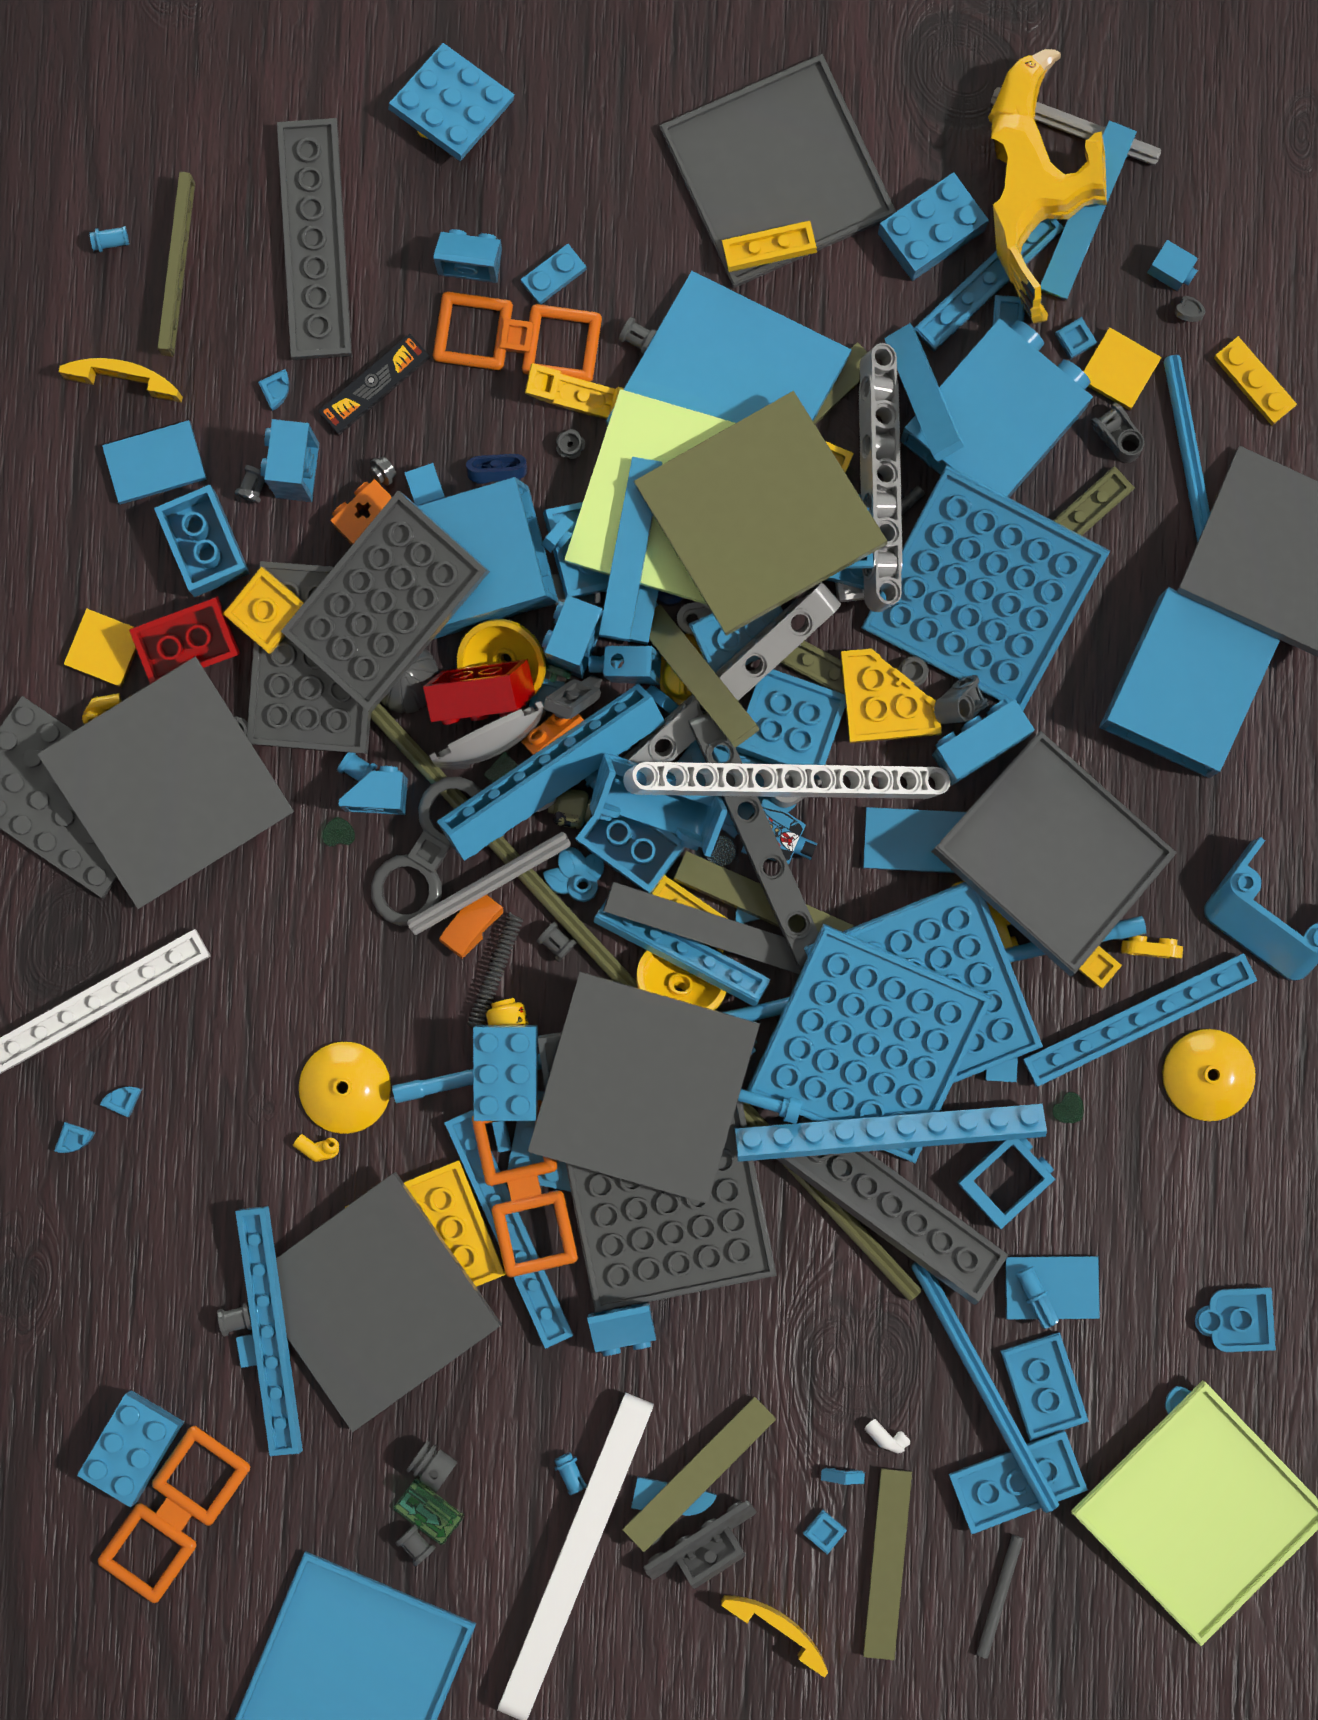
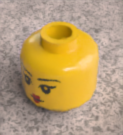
(507, 1013)

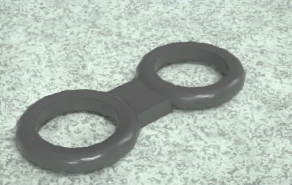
(424, 856)

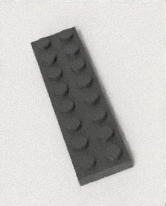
(314, 239)
(904, 1218)

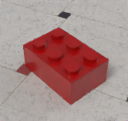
(179, 636)
(479, 691)

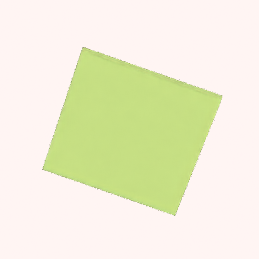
(647, 431)
(1201, 1512)

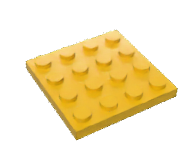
(456, 1216)

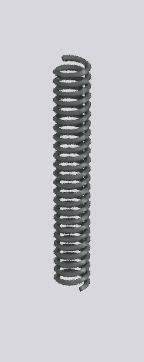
(495, 970)

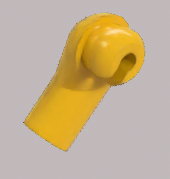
(99, 705)
(317, 1151)

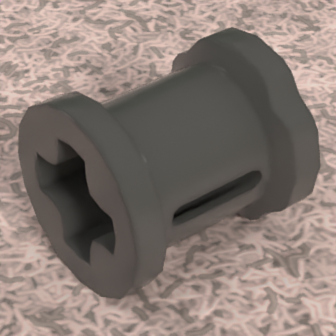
(627, 335)
(251, 485)
(556, 942)
(234, 1319)
(415, 1545)

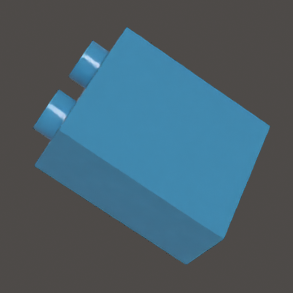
(1006, 408)
(503, 534)
(1189, 683)

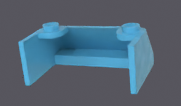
(692, 818)
(1254, 927)

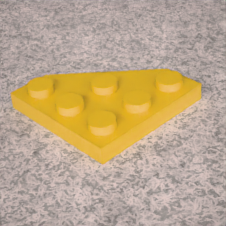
(883, 700)

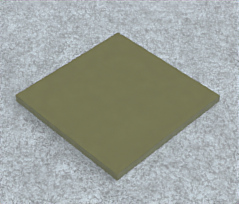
(760, 513)

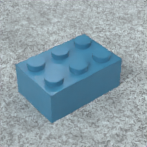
(933, 226)
(290, 460)
(202, 540)
(573, 635)
(982, 740)
(632, 849)
(505, 1072)
(130, 1448)

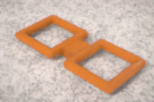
(514, 334)
(525, 1195)
(173, 1514)

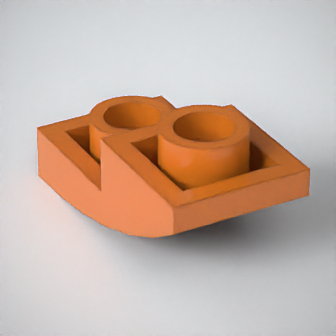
(469, 924)

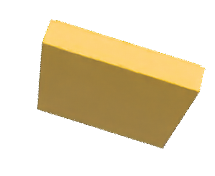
(1120, 368)
(264, 609)
(102, 648)

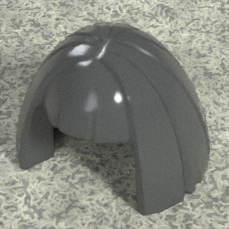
(408, 692)

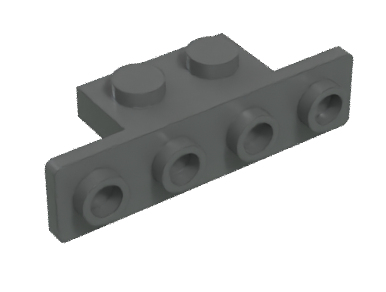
(707, 1550)

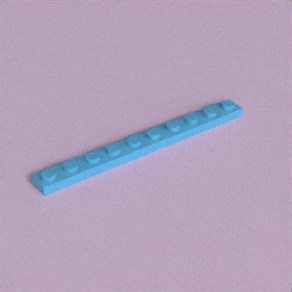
(890, 1132)

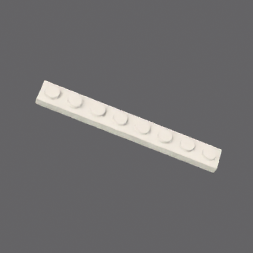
(101, 999)

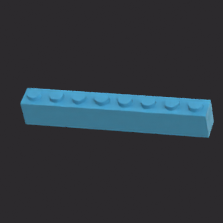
(550, 772)

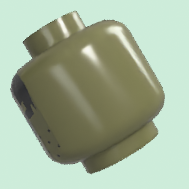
(571, 808)

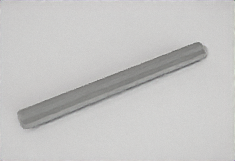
(1085, 129)
(488, 883)

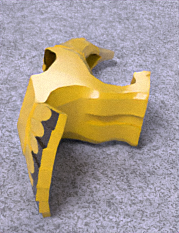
(1032, 183)

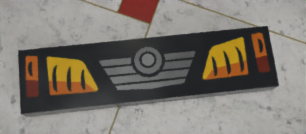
(374, 384)

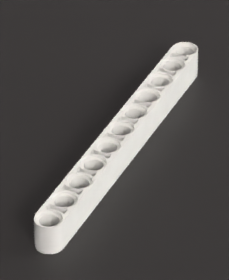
(775, 785)
(575, 1557)

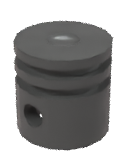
(432, 1466)

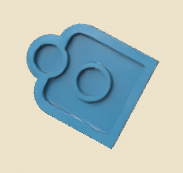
(1239, 1319)

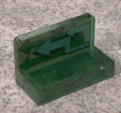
(428, 1511)

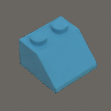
(468, 256)
(378, 793)
(622, 1328)

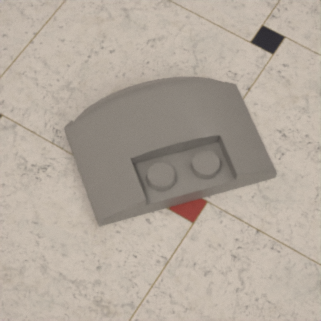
(489, 739)

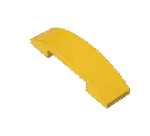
(86, 370)
(570, 392)
(746, 1607)

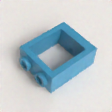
(968, 1185)

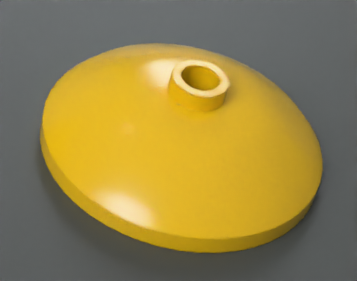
(494, 638)
(663, 977)
(1188, 1081)
(367, 1087)

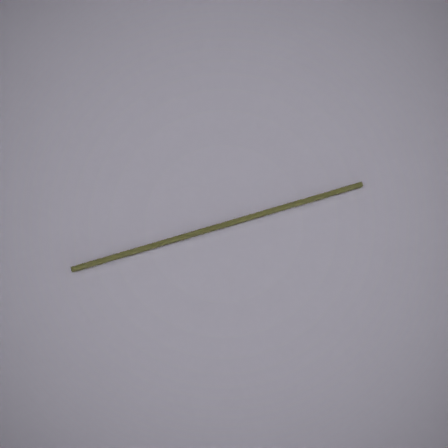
(619, 974)

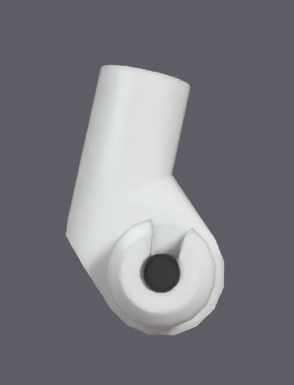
(885, 1440)

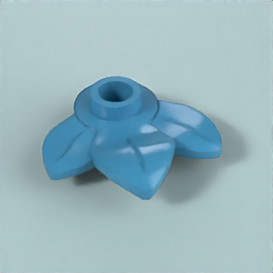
(573, 870)

